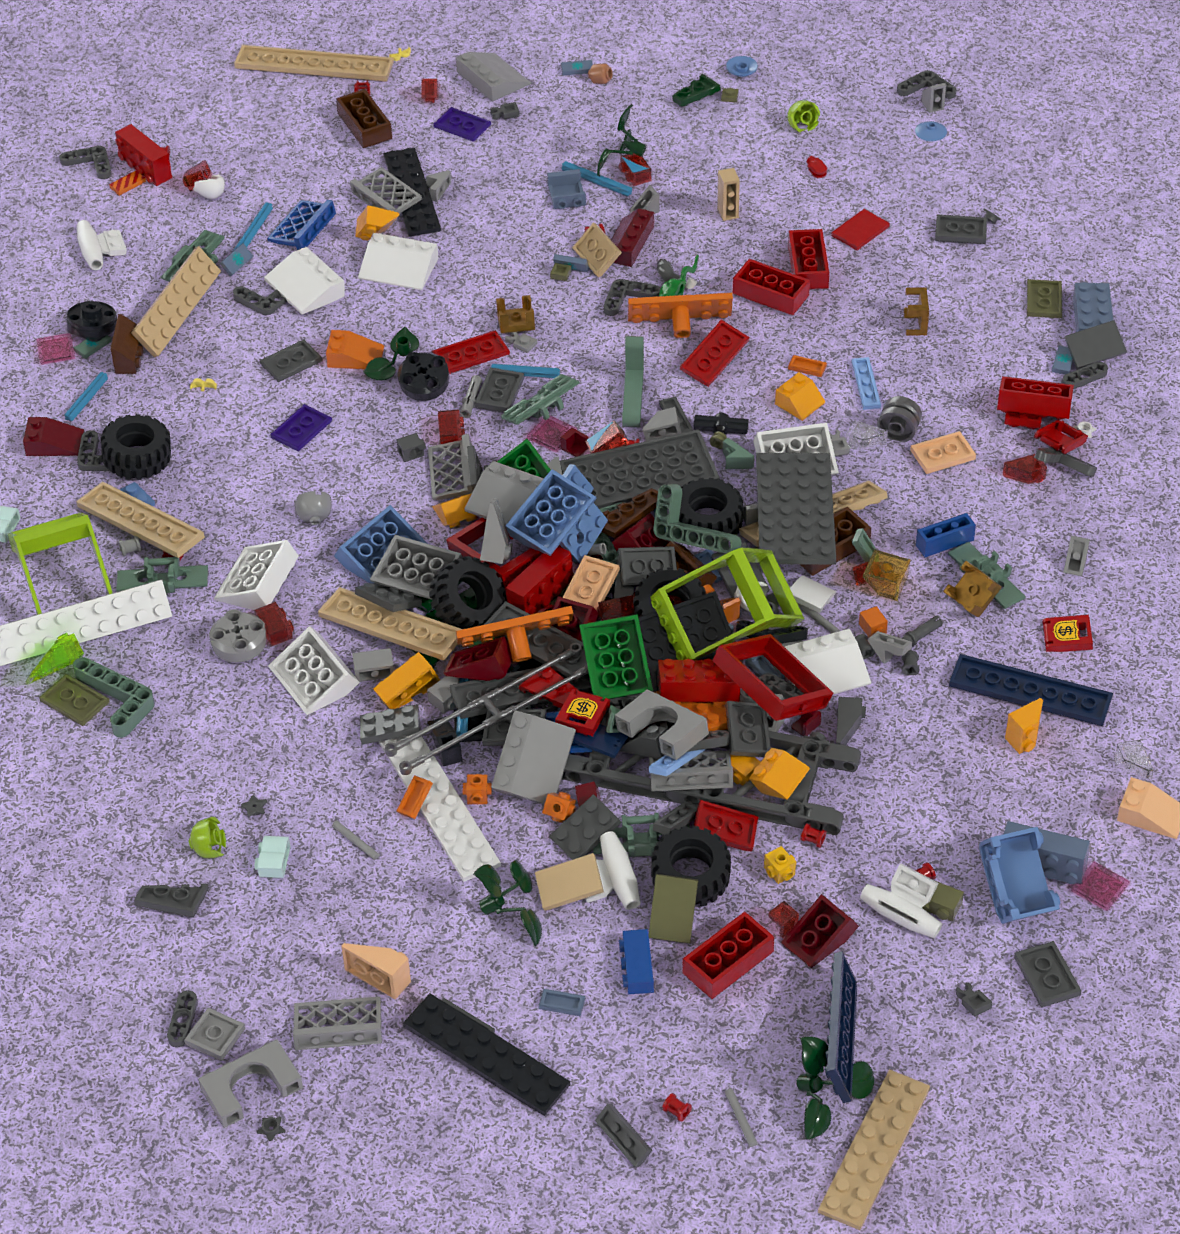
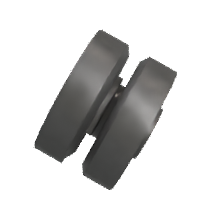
(900, 418)

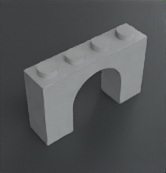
(651, 707)
(266, 1060)

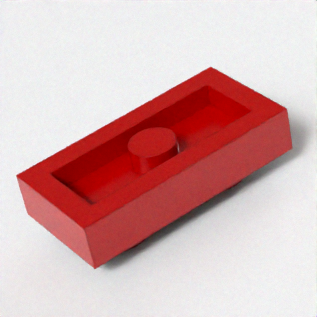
(1030, 421)

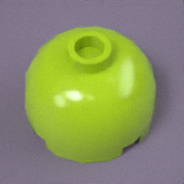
(804, 112)
(205, 835)

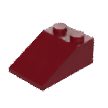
(51, 438)
(640, 535)
(581, 615)
(481, 662)
(819, 932)

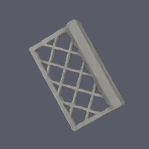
(373, 199)
(462, 467)
(699, 776)
(338, 1034)

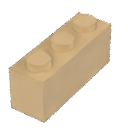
(728, 194)

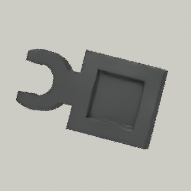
(507, 111)
(973, 1001)

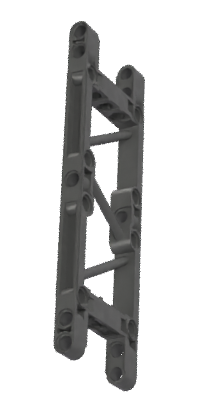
(794, 813)

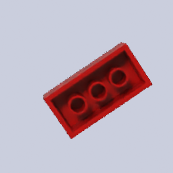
(143, 155)
(809, 256)
(771, 286)
(1035, 397)
(541, 581)
(695, 681)
(728, 955)

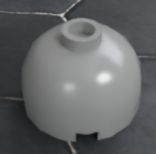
(313, 507)

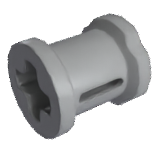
(130, 545)

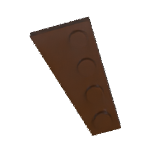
(629, 513)

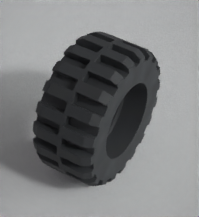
(135, 431)
(714, 495)
(657, 580)
(482, 581)
(694, 844)

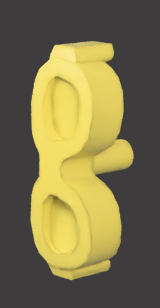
(405, 53)
(200, 383)

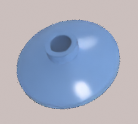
(742, 66)
(930, 131)

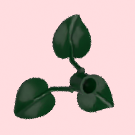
(629, 142)
(402, 344)
(495, 901)
(818, 1115)

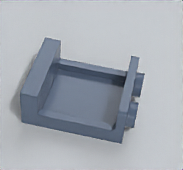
(566, 189)

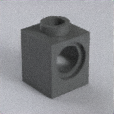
(410, 447)

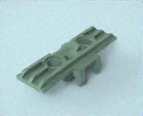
(206, 238)
(537, 406)
(195, 575)
(1009, 593)
(637, 843)

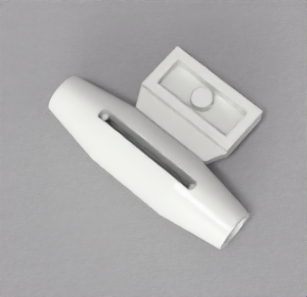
(94, 245)
(616, 872)
(905, 901)

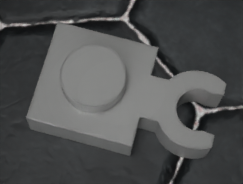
(523, 342)
(839, 444)

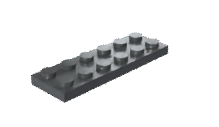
(544, 643)

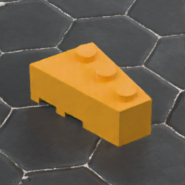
(406, 682)

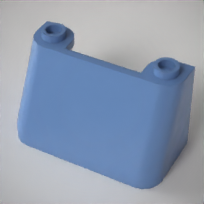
(1017, 875)

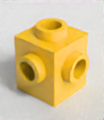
(779, 865)

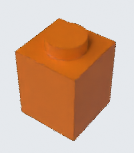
(872, 621)

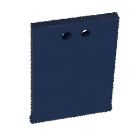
(602, 741)

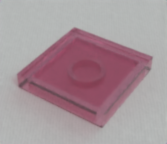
(55, 348)
(548, 433)
(1101, 886)

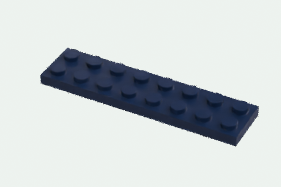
(1025, 687)
(841, 1028)

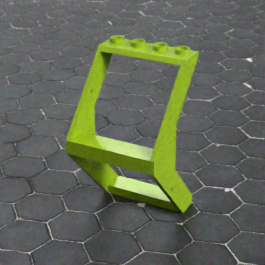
(51, 535)
(739, 565)

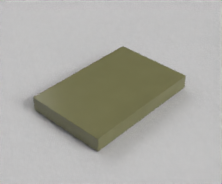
(1044, 298)
(74, 699)
(673, 908)

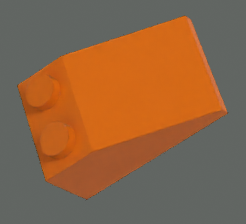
(351, 350)

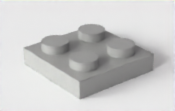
(214, 1034)

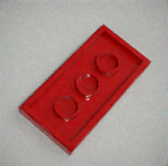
(473, 351)
(714, 353)

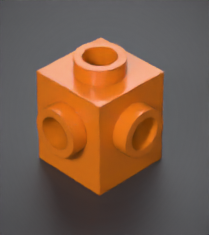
(477, 789)
(559, 806)

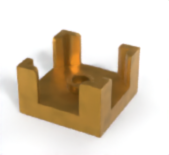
(918, 311)
(515, 319)
(973, 590)

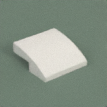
(811, 593)

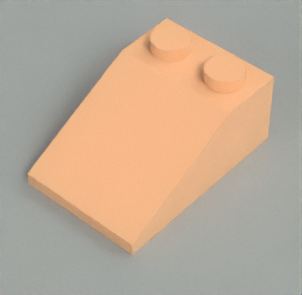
(1150, 809)
(378, 966)

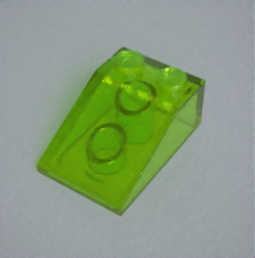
(59, 656)

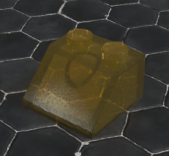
(887, 574)

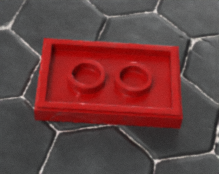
(860, 229)
(733, 826)

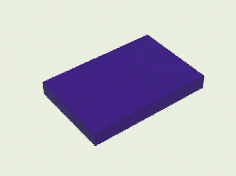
(462, 124)
(301, 427)

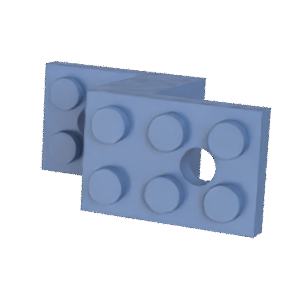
(588, 526)

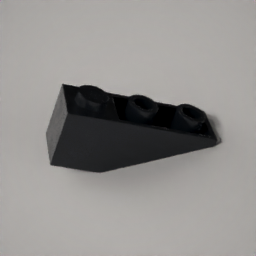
(441, 736)

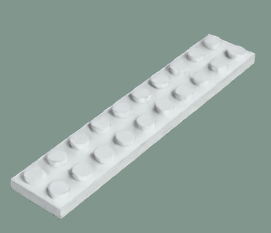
(85, 619)
(446, 812)

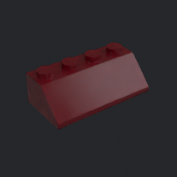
(632, 235)

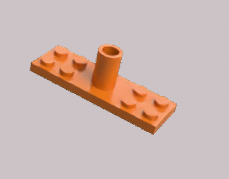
(680, 309)
(515, 631)

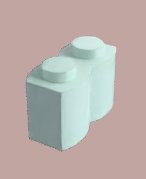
(8, 521)
(273, 856)

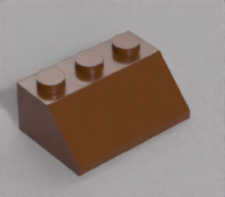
(125, 347)
(688, 562)

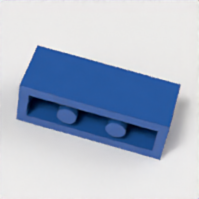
(945, 535)
(636, 962)

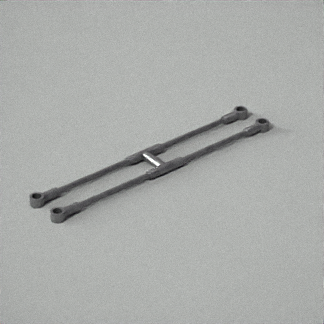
(486, 700)

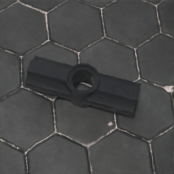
(722, 423)

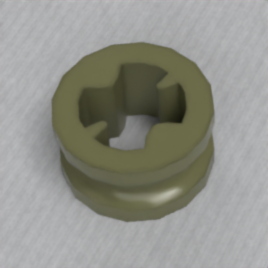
(717, 440)

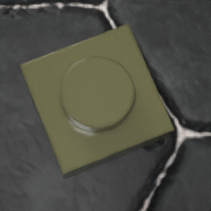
(729, 95)
(560, 272)

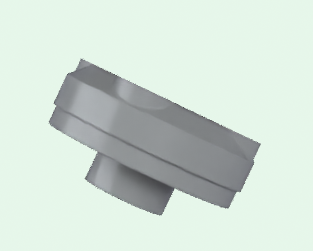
(238, 636)

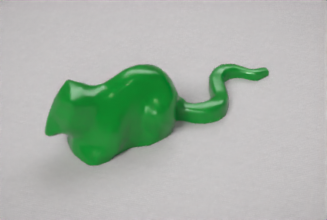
(676, 286)

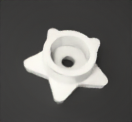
(1085, 425)

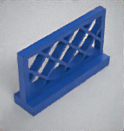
(309, 228)

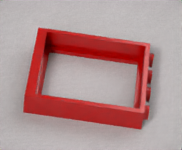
(508, 572)
(815, 695)

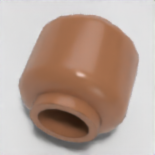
(600, 73)

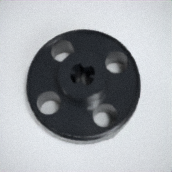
(91, 320)
(423, 376)

